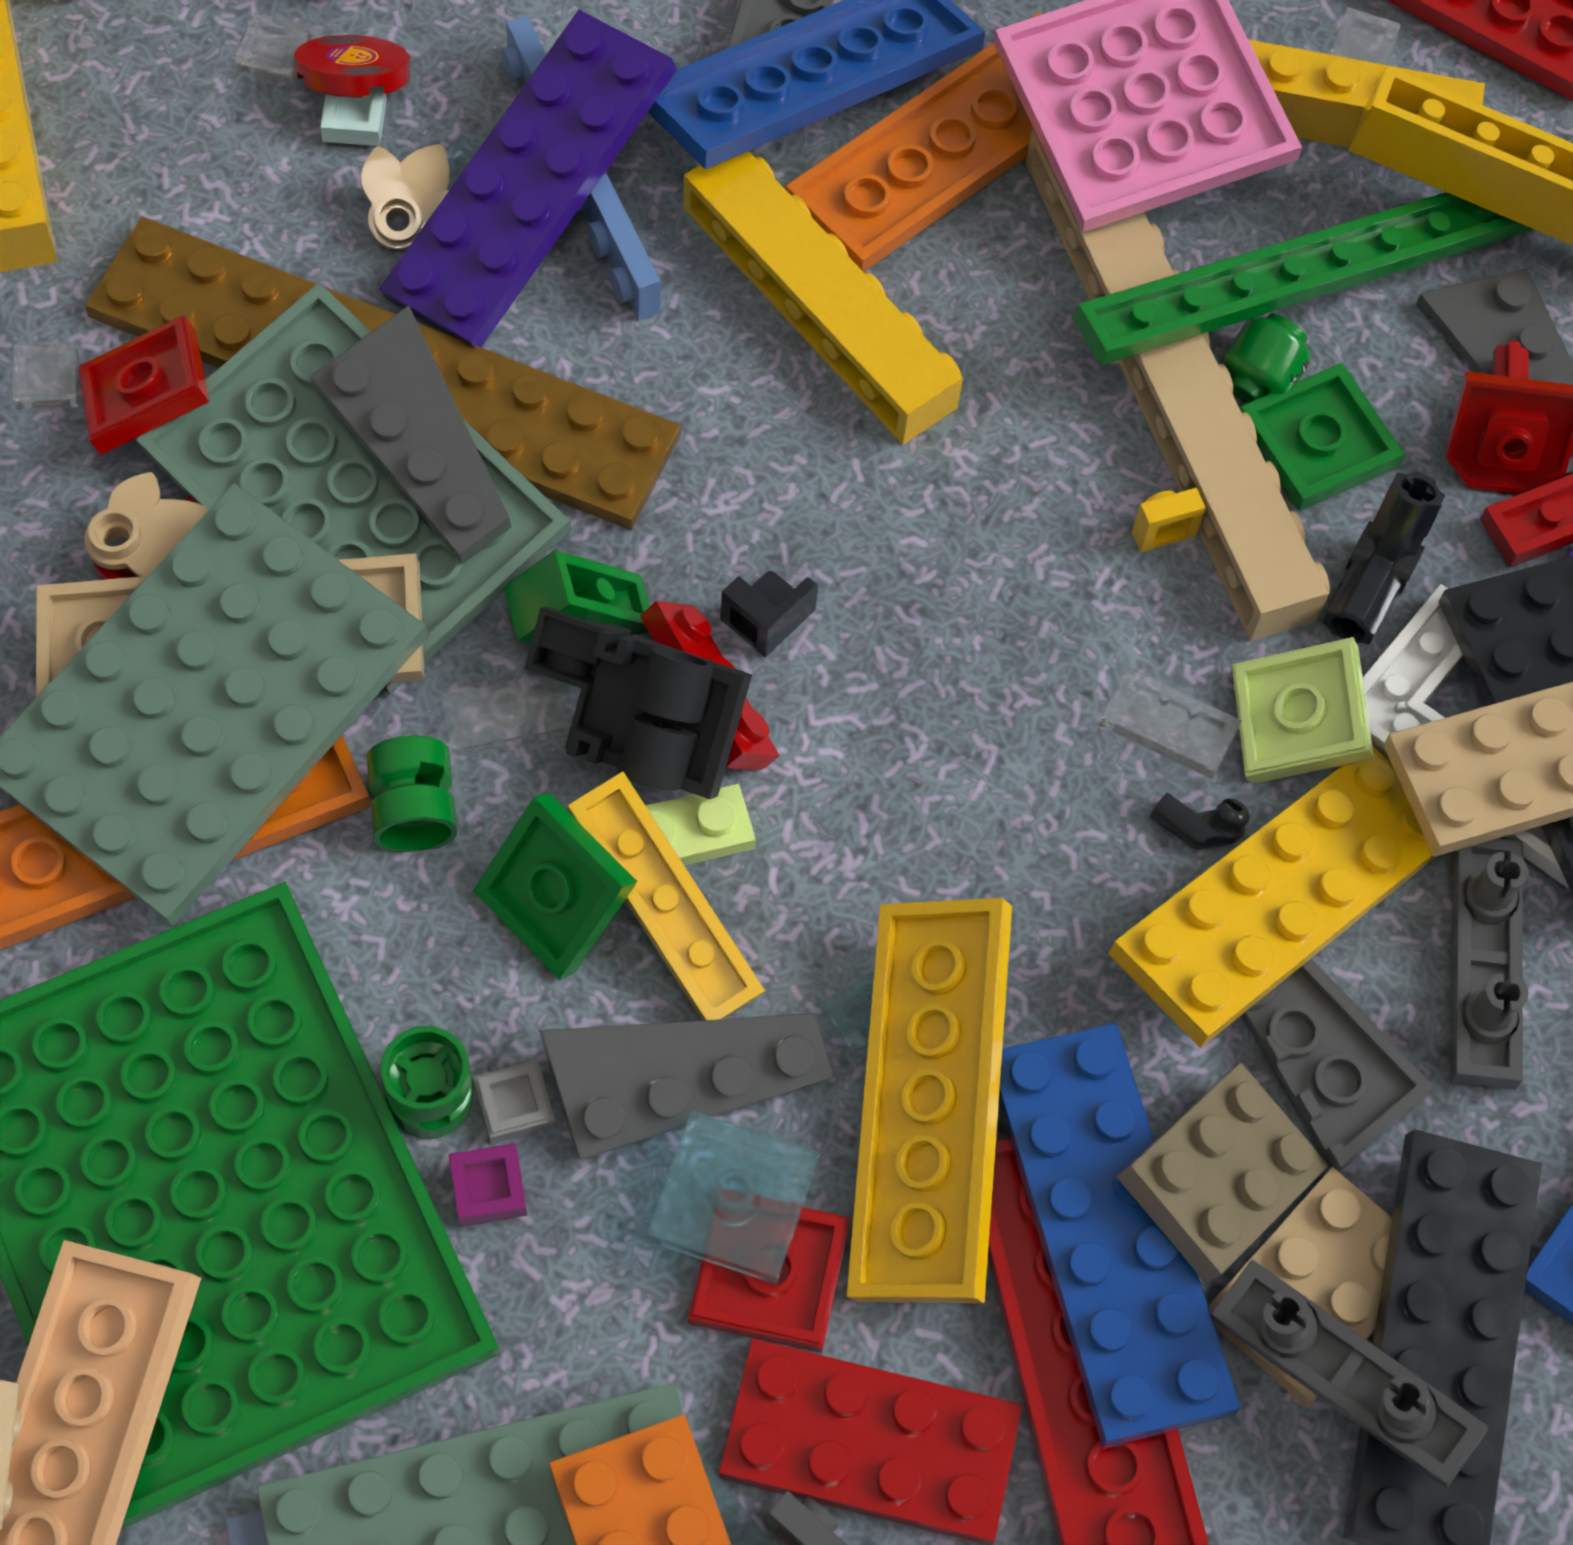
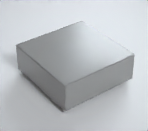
(514, 1101)

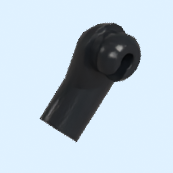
(1205, 828)

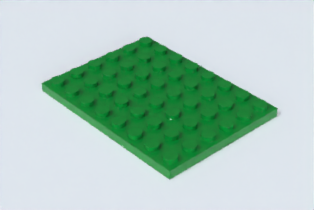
(229, 1127)

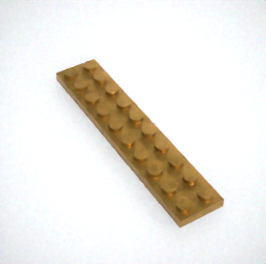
(552, 431)

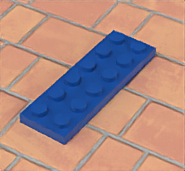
(809, 72)
(1119, 1281)

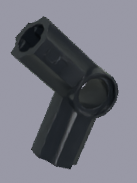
(1384, 557)

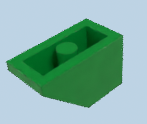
(578, 589)

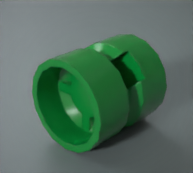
(411, 794)
(426, 1067)

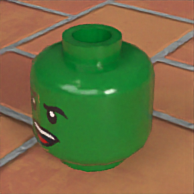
(1266, 357)

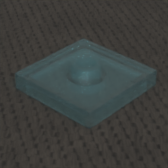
(733, 1197)

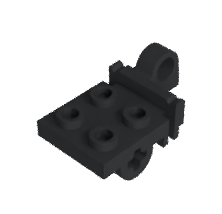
(642, 703)

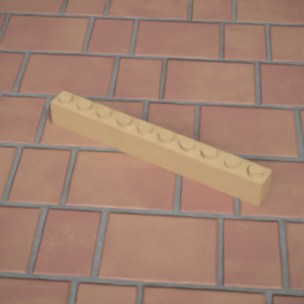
(1199, 429)

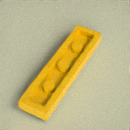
(669, 901)

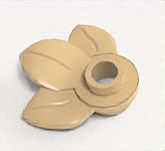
(406, 187)
(145, 520)

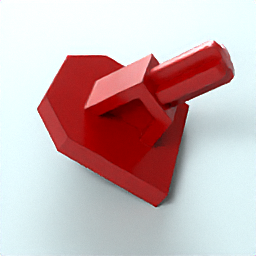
(1510, 428)

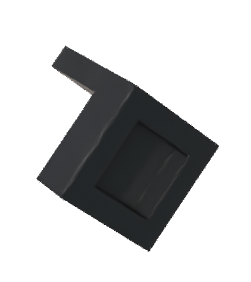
(767, 609)

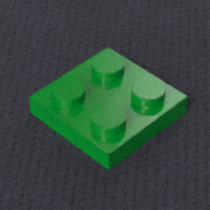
(1323, 436)
(554, 885)

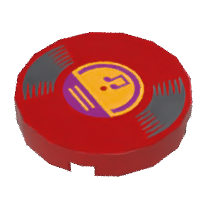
(351, 65)

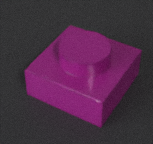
(487, 1184)

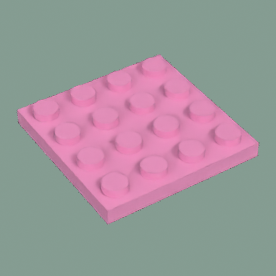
(1144, 102)

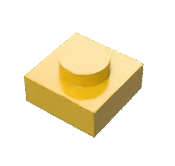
(1168, 518)

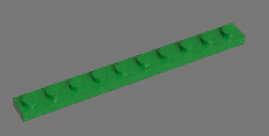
(1286, 274)

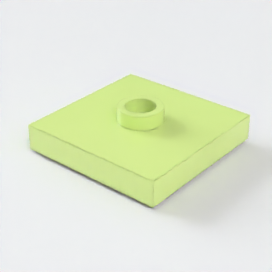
(1302, 711)

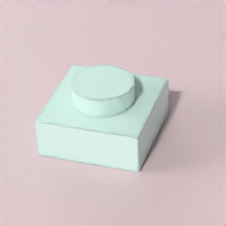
(354, 119)

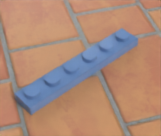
(609, 226)

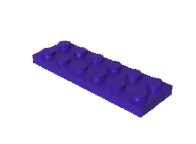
(528, 179)

